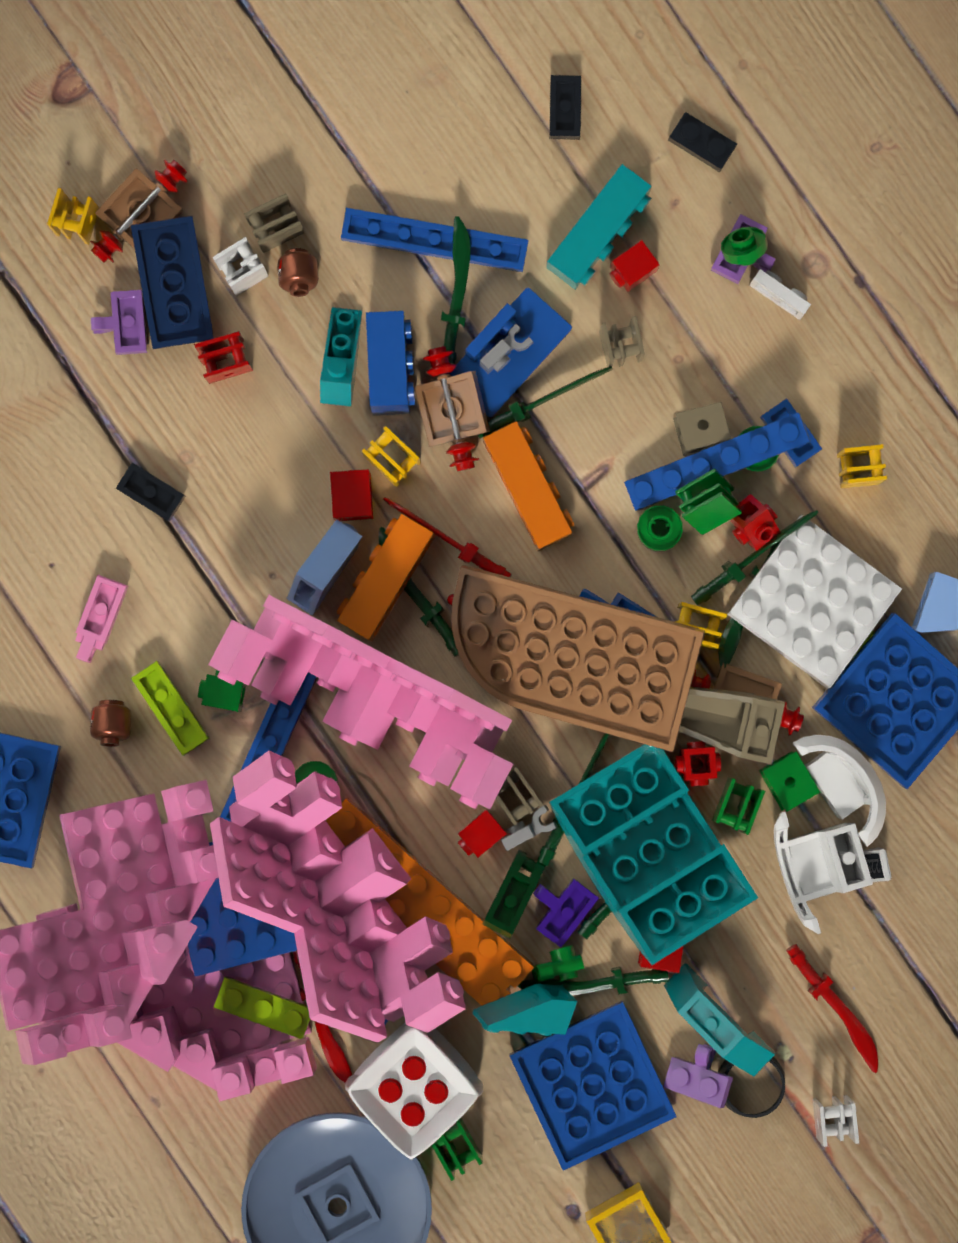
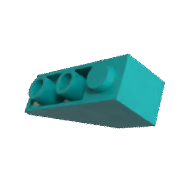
(340, 357)
(534, 1009)

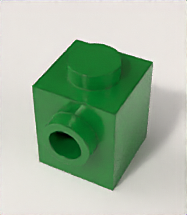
(221, 694)

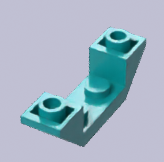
(714, 1024)

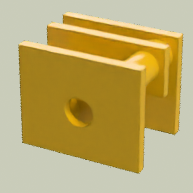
(65, 213)
(875, 467)
(401, 470)
(711, 632)

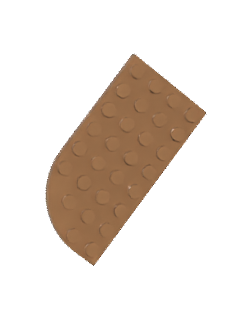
(575, 657)

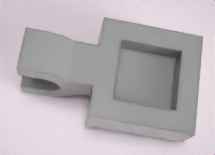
(498, 357)
(522, 833)

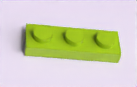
(170, 708)
(263, 1007)

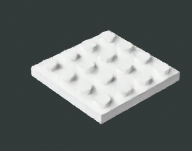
(815, 602)

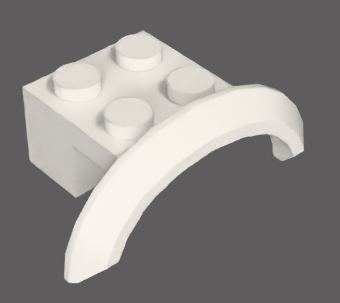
(845, 781)
(819, 865)

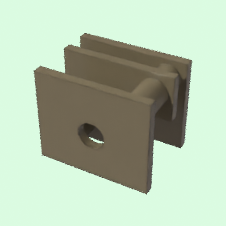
(285, 227)
(616, 335)
(701, 428)
(527, 805)

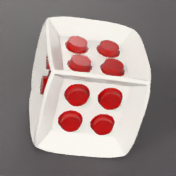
(414, 1088)

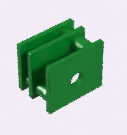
(711, 507)
(789, 781)
(746, 793)
(457, 1161)

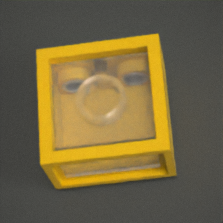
(627, 1219)

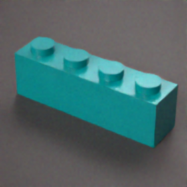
(599, 226)

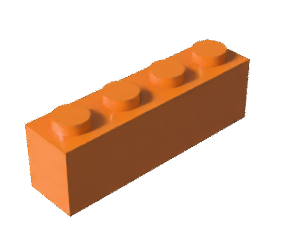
(527, 485)
(386, 577)

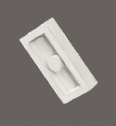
(790, 300)

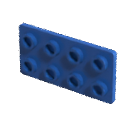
(535, 321)

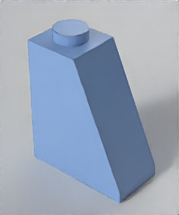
(324, 566)
(938, 605)

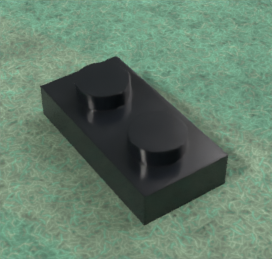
(565, 107)
(702, 142)
(150, 492)

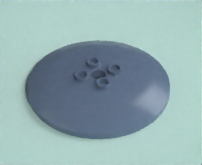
(331, 1159)

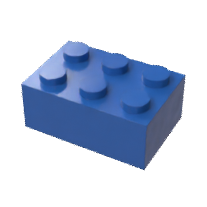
(389, 363)

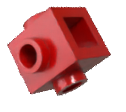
(755, 523)
(710, 763)

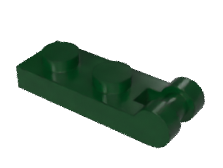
(513, 895)

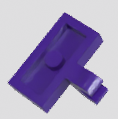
(564, 911)

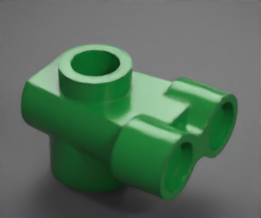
(563, 964)

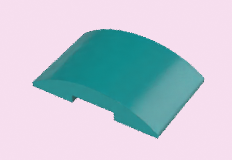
(651, 852)

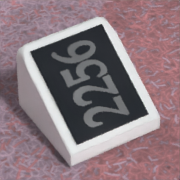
(878, 864)

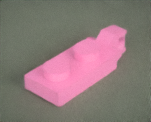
(99, 616)

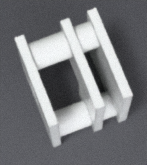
(251, 271)
(838, 1112)

